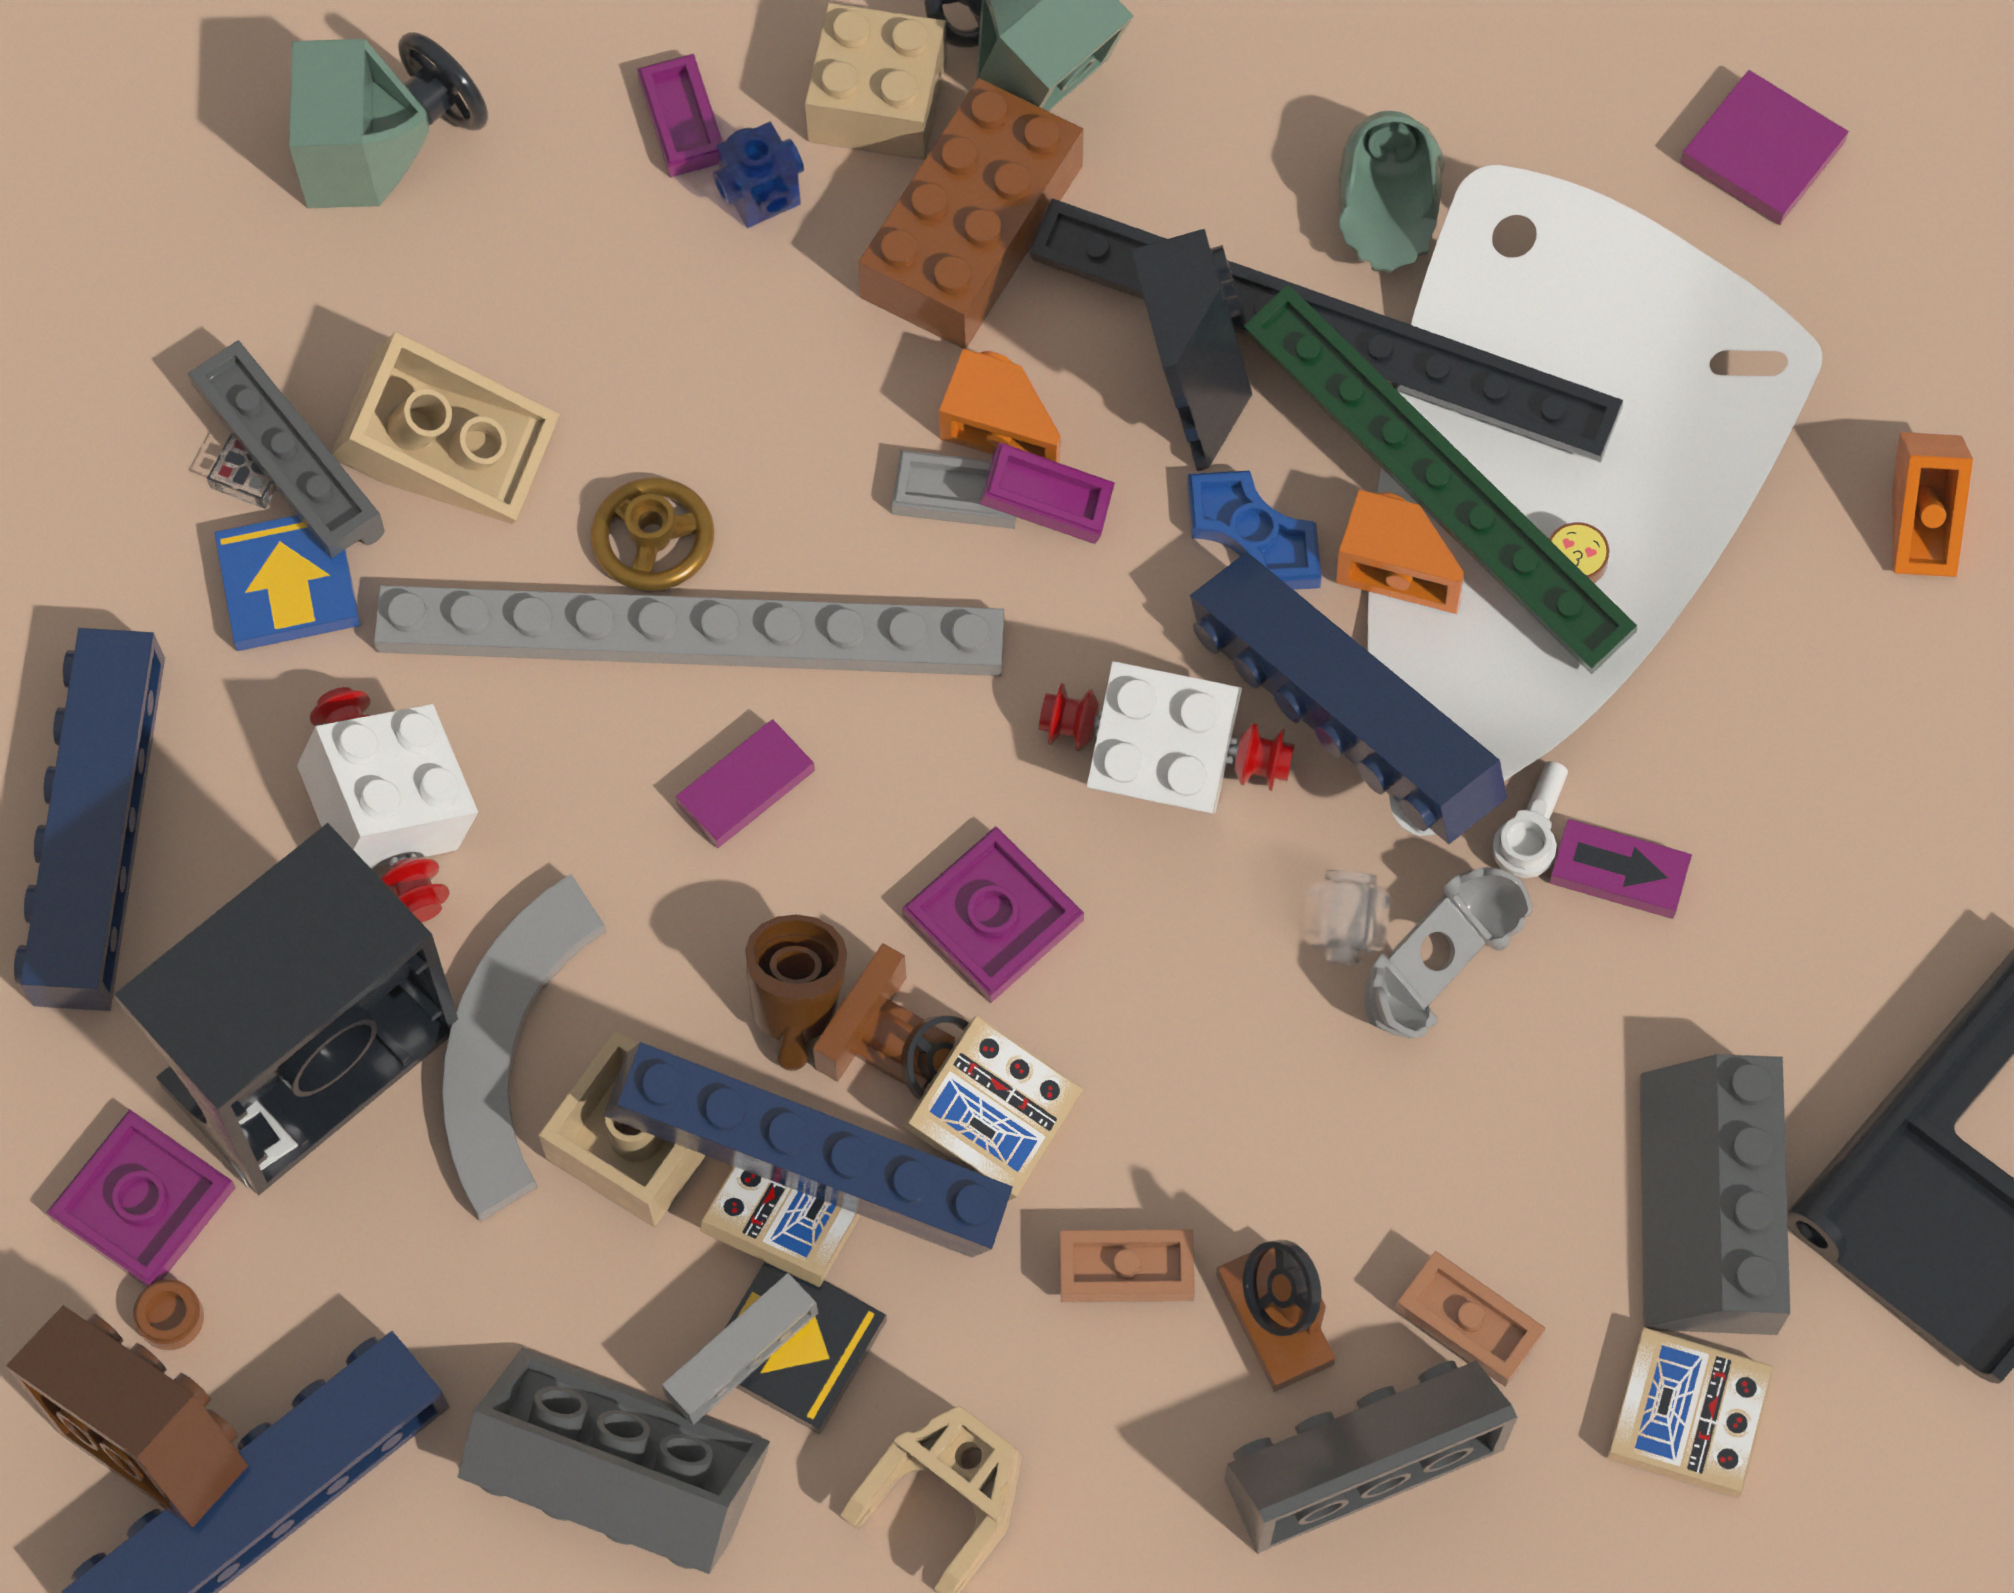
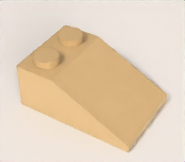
(444, 431)

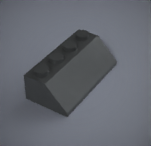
(1715, 1196)
(1368, 1453)
(612, 1460)

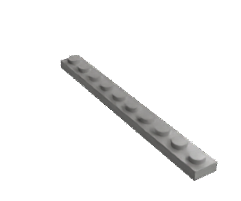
(690, 630)

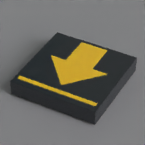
(820, 1360)

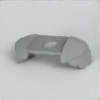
(1474, 911)

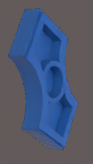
(1232, 513)

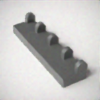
(286, 450)

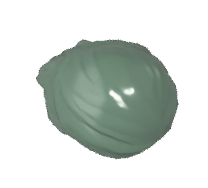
(1390, 190)

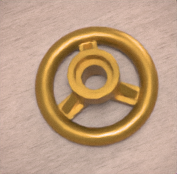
(641, 505)

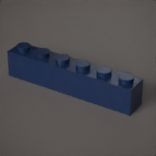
(1348, 699)
(91, 820)
(807, 1150)
(293, 1473)

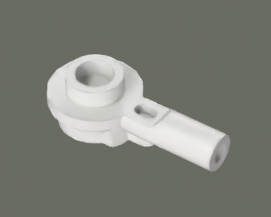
(1525, 842)

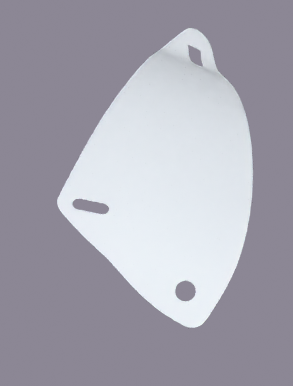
(1635, 318)

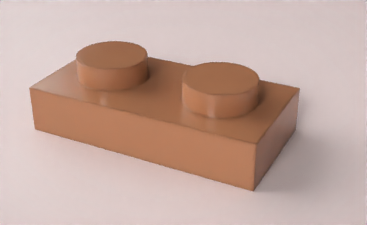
(1126, 1265)
(1470, 1318)

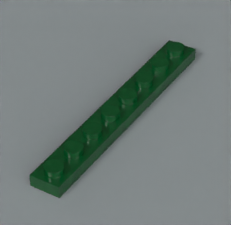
(1440, 479)

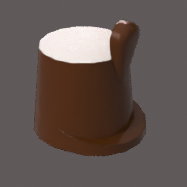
(794, 981)

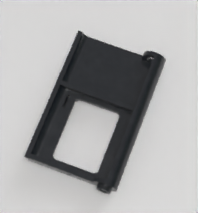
(1920, 1208)

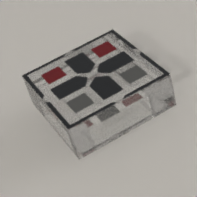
(239, 476)

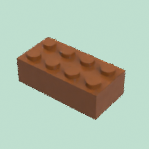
(970, 213)

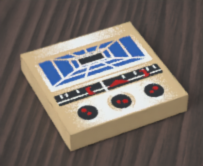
(993, 1106)
(779, 1225)
(1690, 1412)

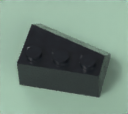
(1191, 317)

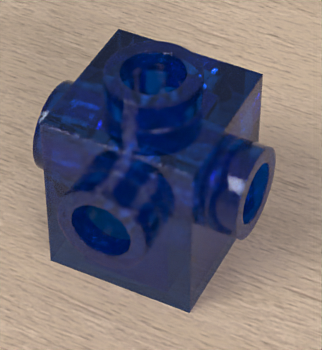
(758, 173)

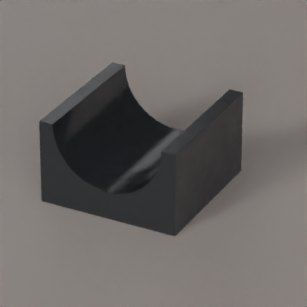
(293, 997)

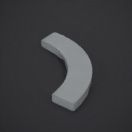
(487, 1036)

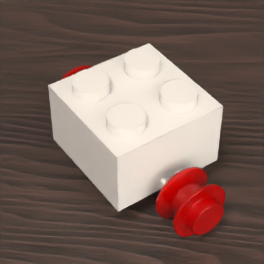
(1164, 737)
(388, 791)

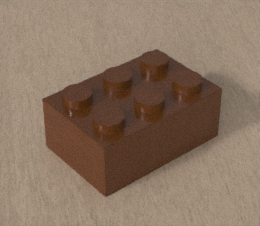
(130, 1413)

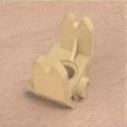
(942, 1450)

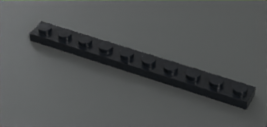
(1402, 353)

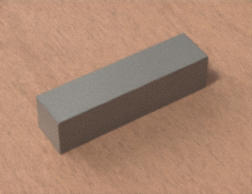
(740, 1349)

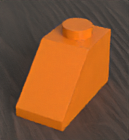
(995, 403)
(1929, 503)
(1398, 553)

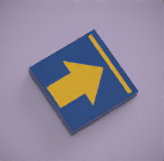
(283, 584)

